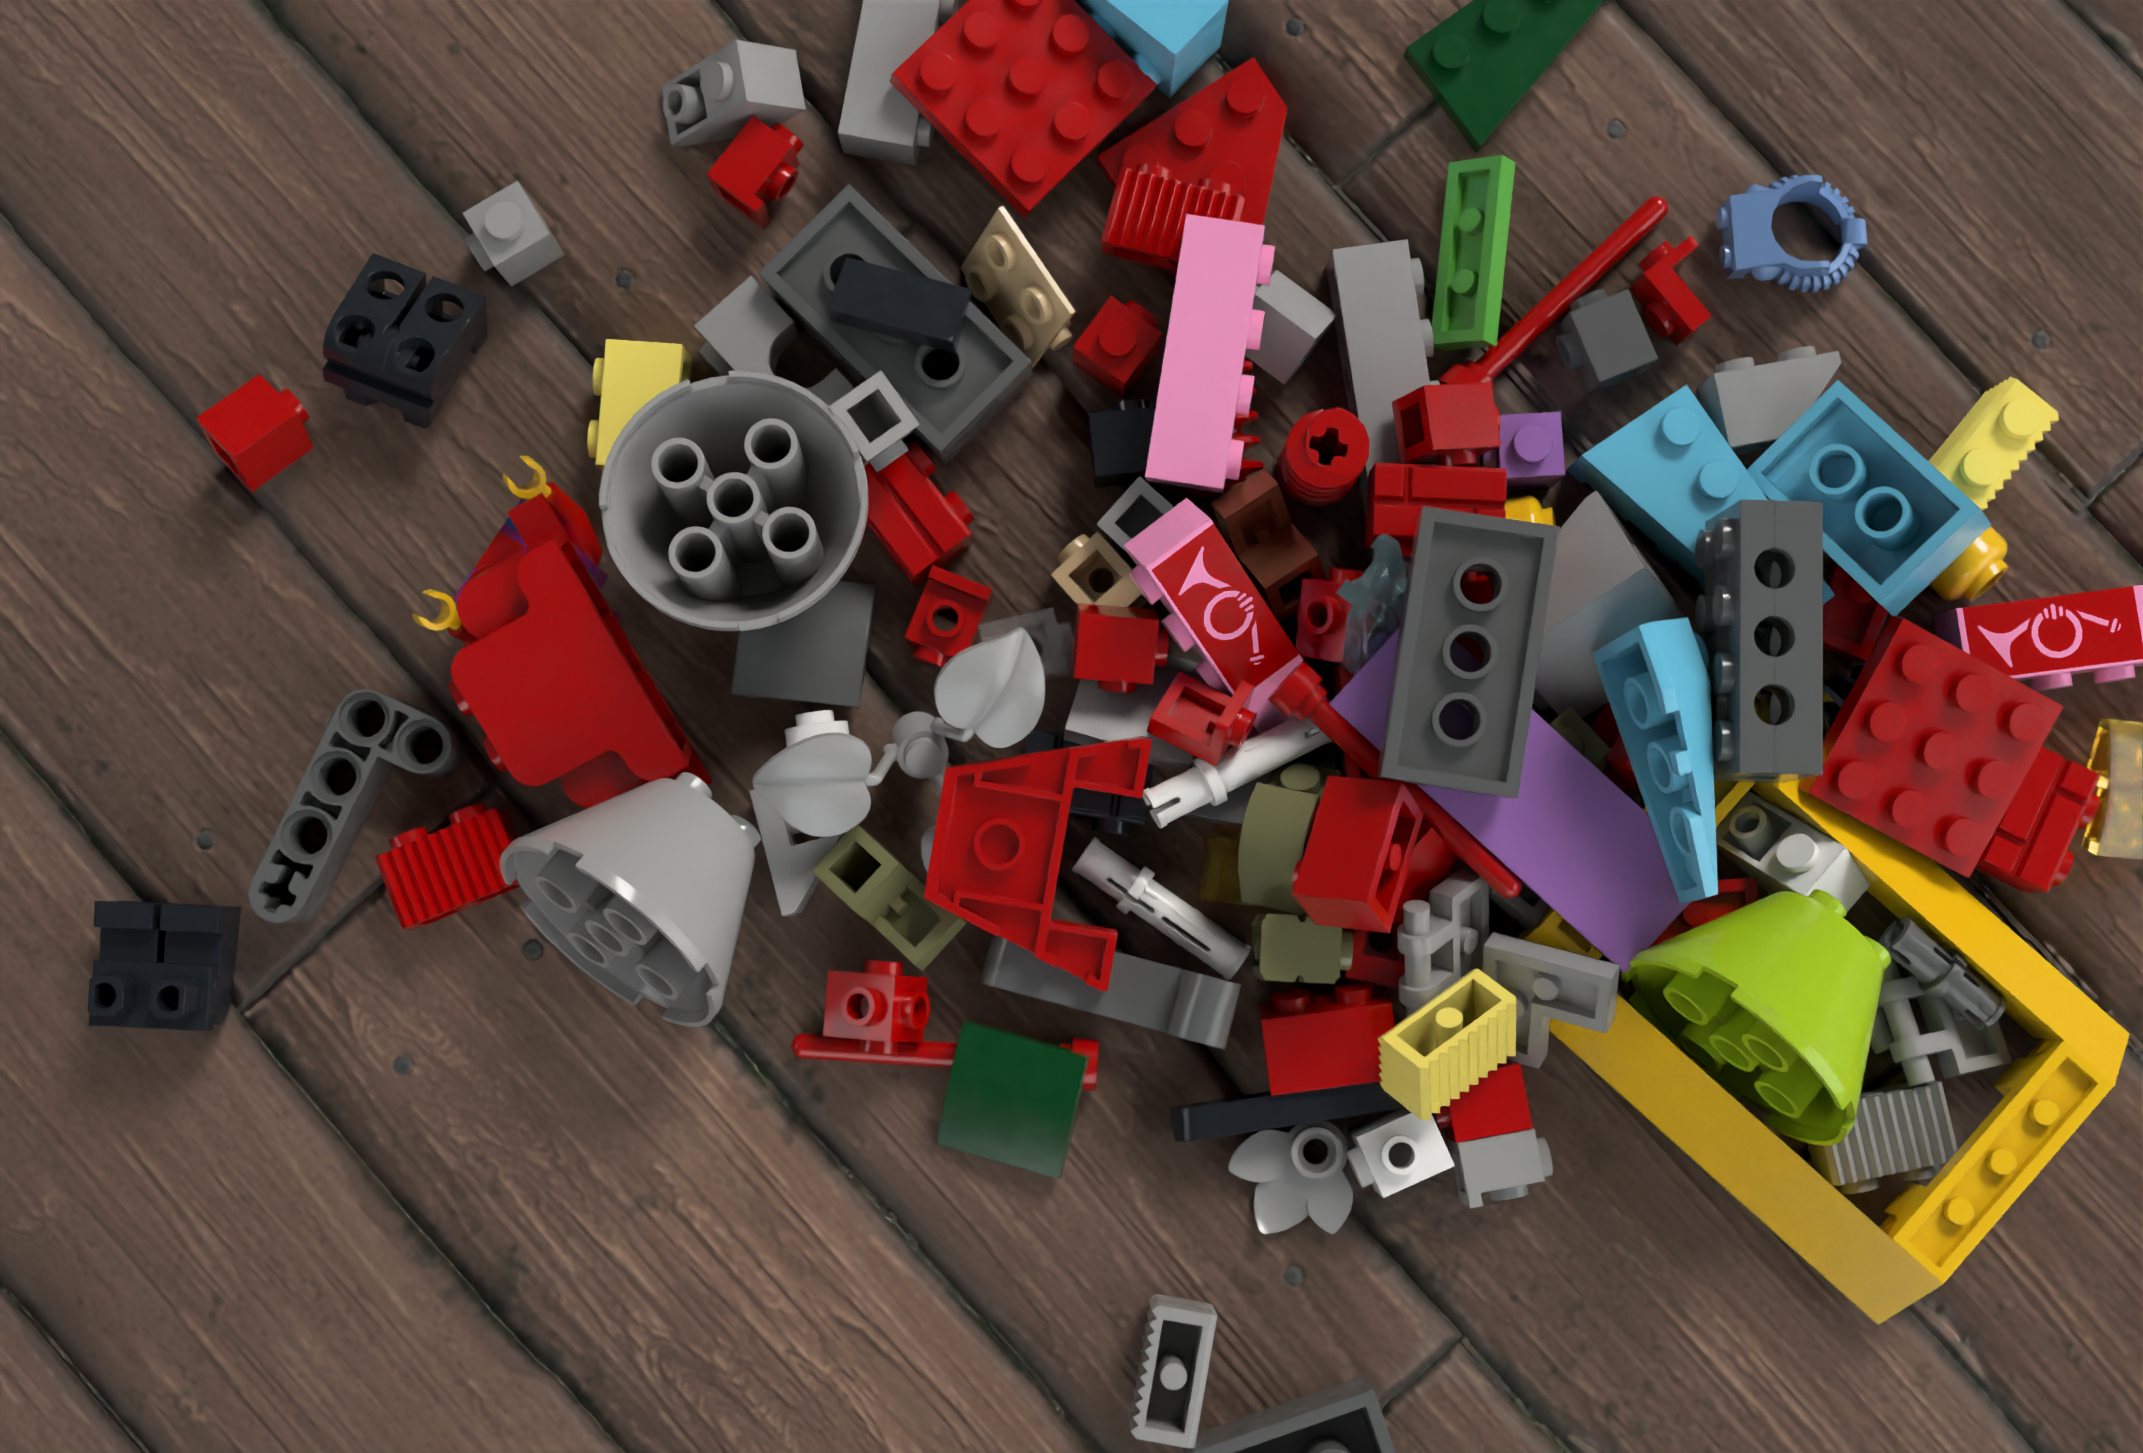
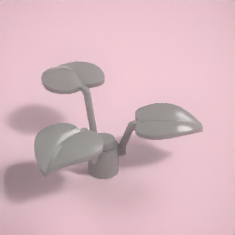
(981, 690)

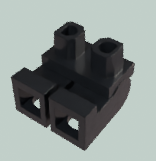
(402, 344)
(163, 965)

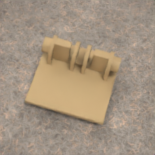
(1018, 289)

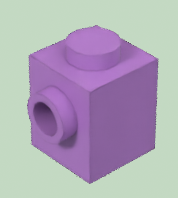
(1529, 450)

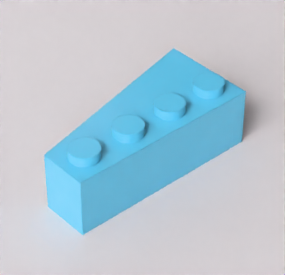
(1163, 36)
(1670, 476)

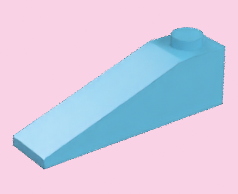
(1664, 716)

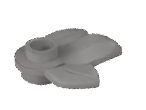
(1289, 1184)

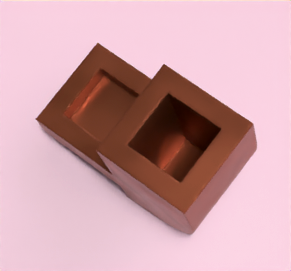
(1266, 542)

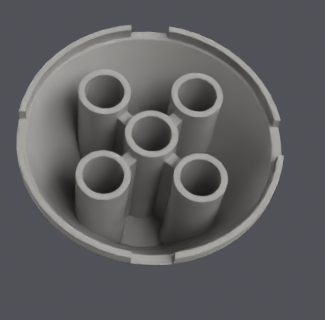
(734, 501)
(643, 893)

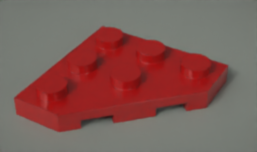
(1218, 134)

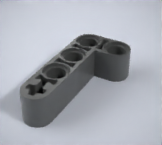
(346, 813)
(1138, 992)

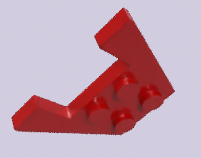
(1004, 843)

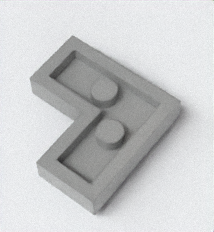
(1550, 986)

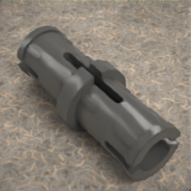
(1943, 973)

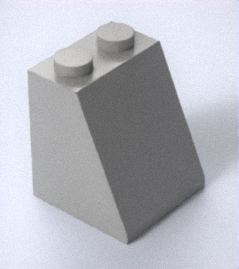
(1596, 594)

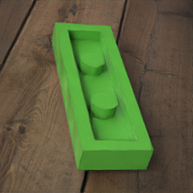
(1472, 253)

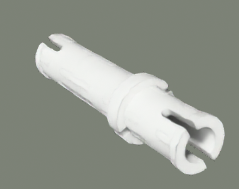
(1236, 768)
(1161, 908)

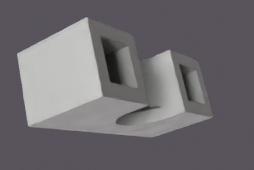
(751, 334)

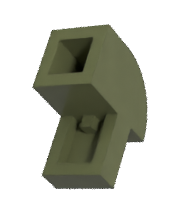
(1277, 833)
(887, 896)

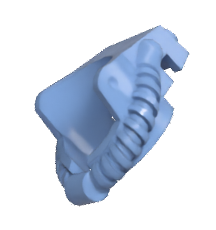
(1752, 246)

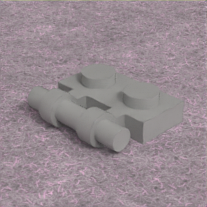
(1443, 937)
(1950, 1036)

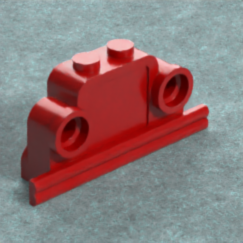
(560, 674)

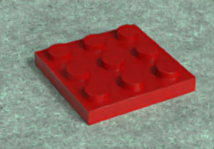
(1023, 90)
(1931, 746)

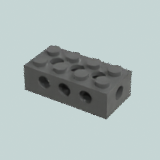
(947, 410)
(1508, 629)
(1764, 638)

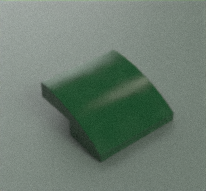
(1012, 1099)

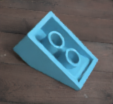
(1884, 505)

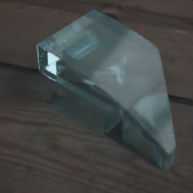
(1376, 603)

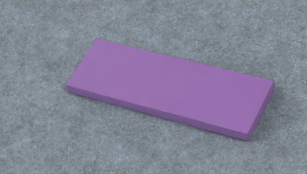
(1563, 836)

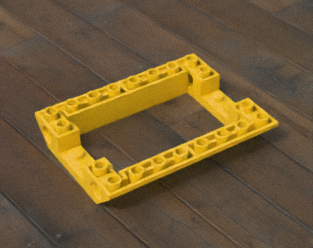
(1928, 1225)

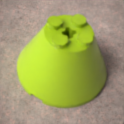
(1772, 1007)

